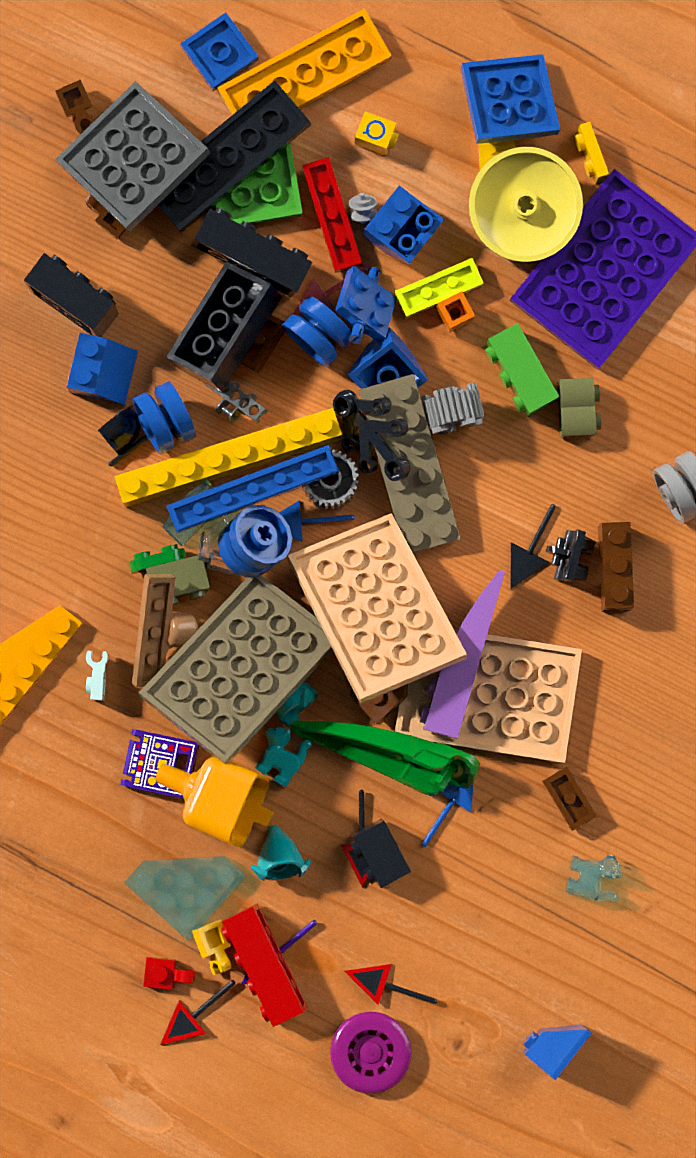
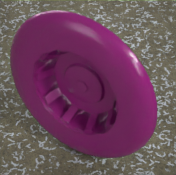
(370, 1052)

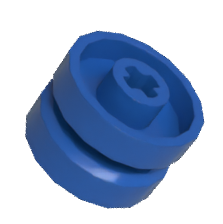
(317, 331)
(166, 416)
(255, 541)

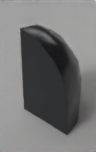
(121, 429)

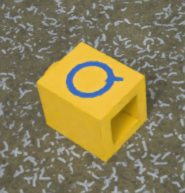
(376, 134)

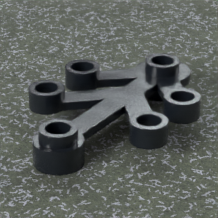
(349, 408)

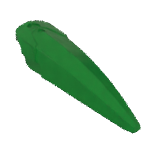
(405, 758)

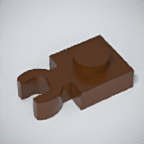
(75, 102)

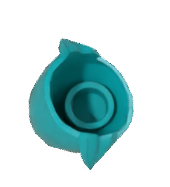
(296, 703)
(279, 857)

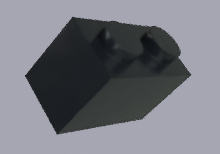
(379, 853)

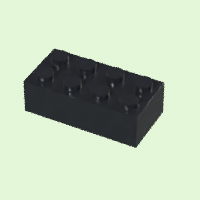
(252, 252)
(224, 326)

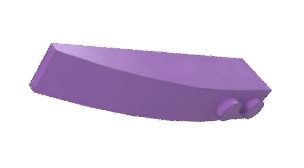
(454, 683)

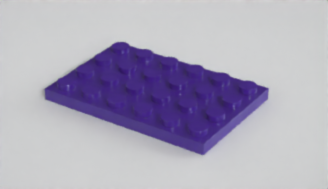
(607, 270)

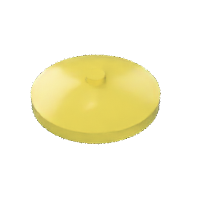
(525, 204)

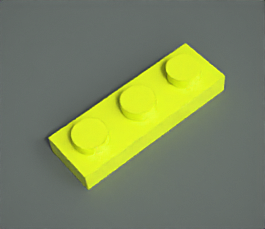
(438, 287)

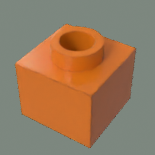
(459, 303)

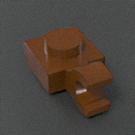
(105, 219)

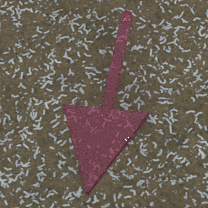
(316, 291)

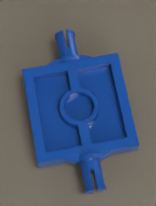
(365, 304)

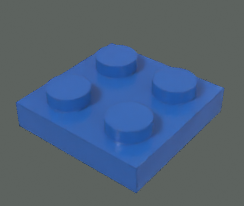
(219, 51)

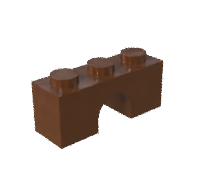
(616, 566)

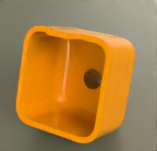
(220, 798)

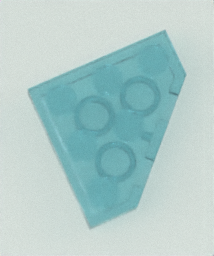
(185, 889)

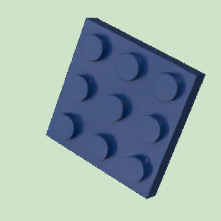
(510, 99)

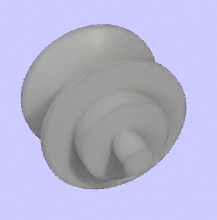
(362, 208)

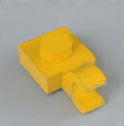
(212, 943)

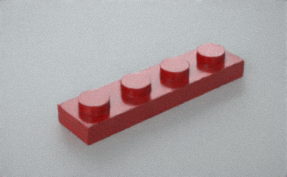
(331, 215)

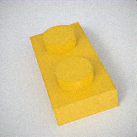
(594, 163)

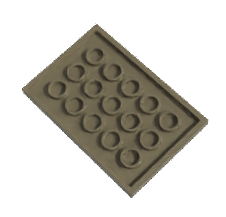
(238, 668)

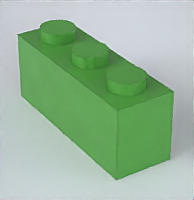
(521, 370)

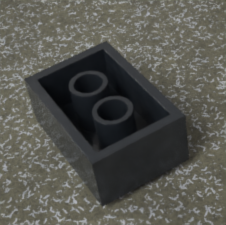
(72, 295)

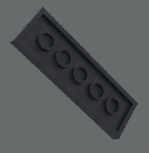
(236, 152)

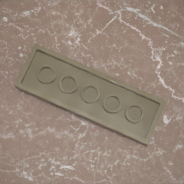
(421, 498)

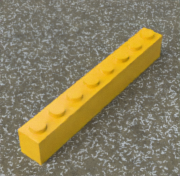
(228, 457)

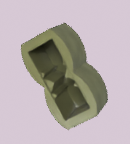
(577, 408)

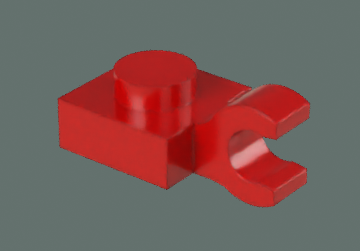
(163, 972)

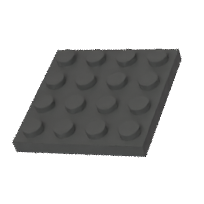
(132, 156)

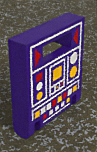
(149, 754)

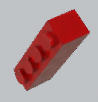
(264, 965)

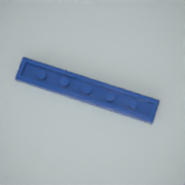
(252, 489)

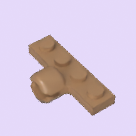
(159, 627)

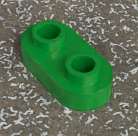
(145, 560)

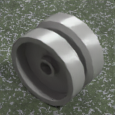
(678, 486)

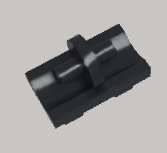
(567, 555)

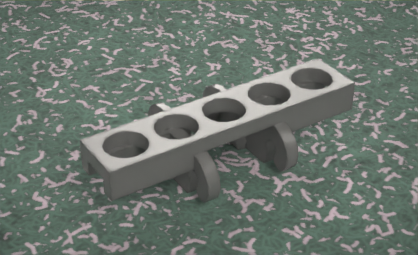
(244, 408)

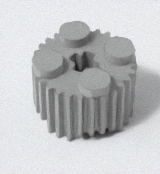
(453, 408)
(342, 490)

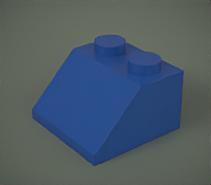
(101, 369)

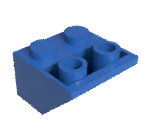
(402, 226)

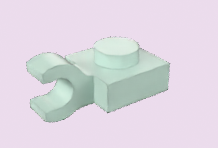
(96, 684)

